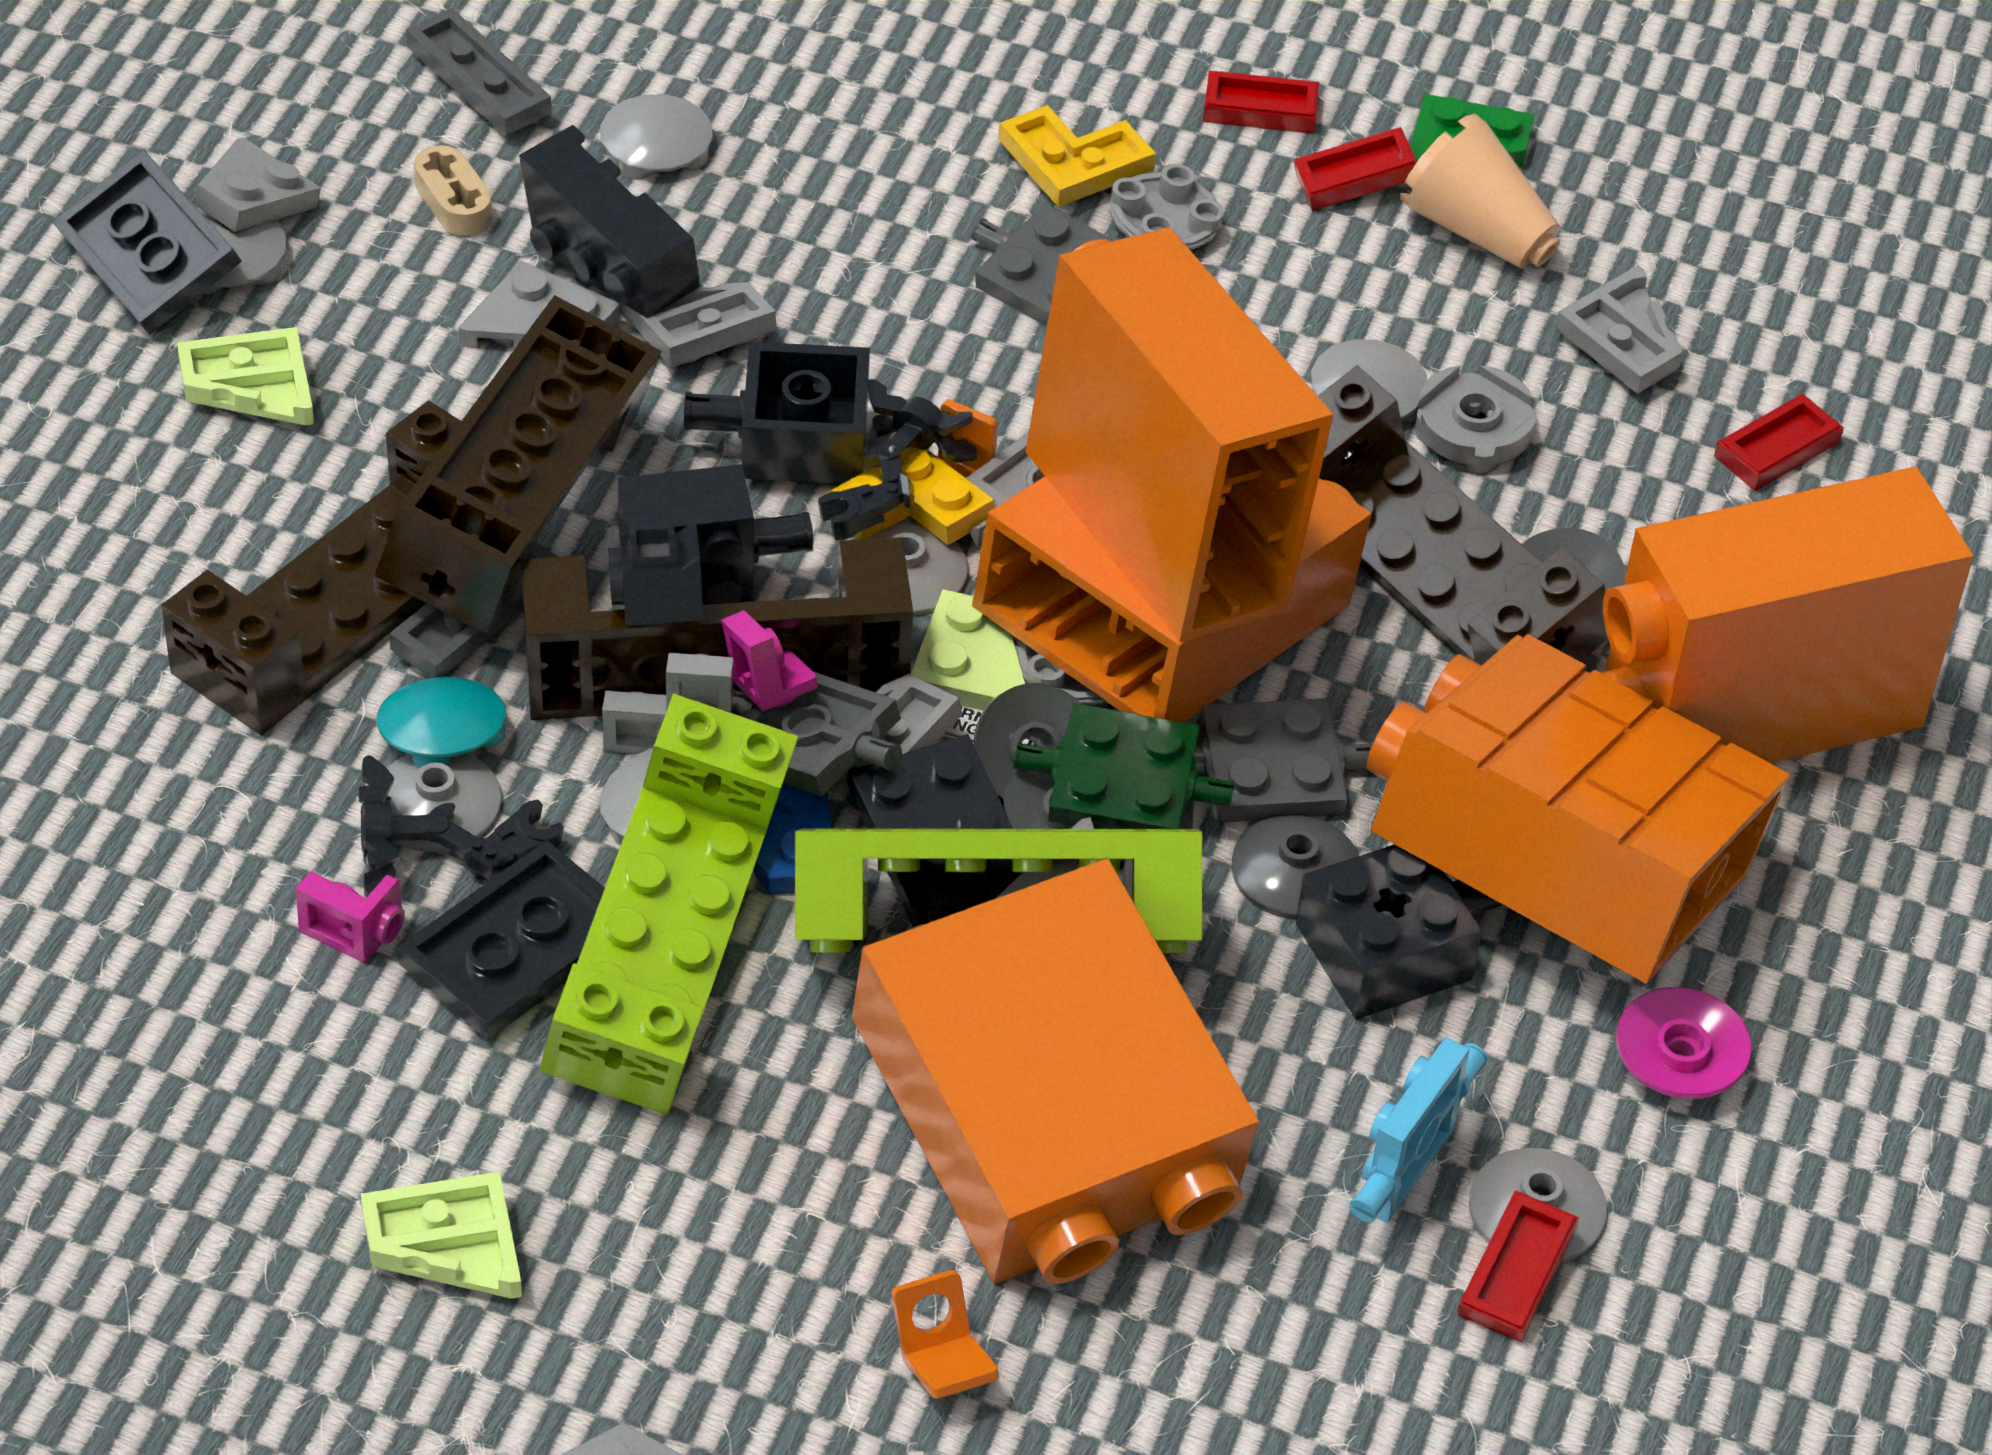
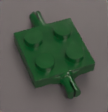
(1123, 770)

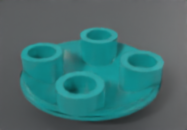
(442, 719)

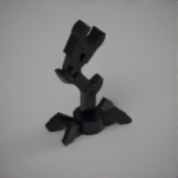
(917, 426)
(378, 828)

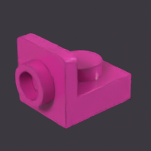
(761, 665)
(346, 919)

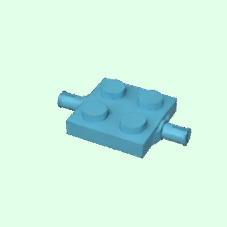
(1415, 1127)

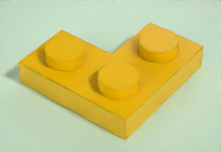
(1074, 166)
(942, 502)

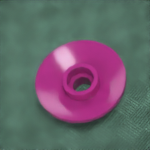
(1688, 1024)

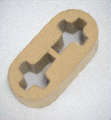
(464, 186)

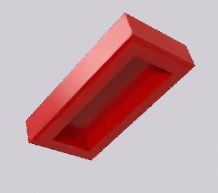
(1261, 101)
(1355, 168)
(1778, 442)
(1518, 1266)

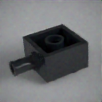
(797, 413)
(724, 521)
(1390, 928)

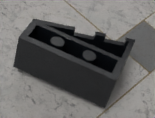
(602, 230)

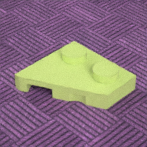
(249, 374)
(967, 653)
(445, 1233)

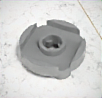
(1472, 441)

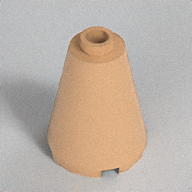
(1482, 196)

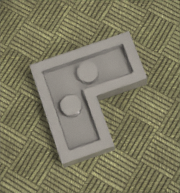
(635, 718)

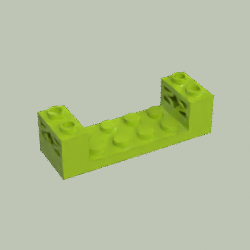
(834, 872)
(668, 905)

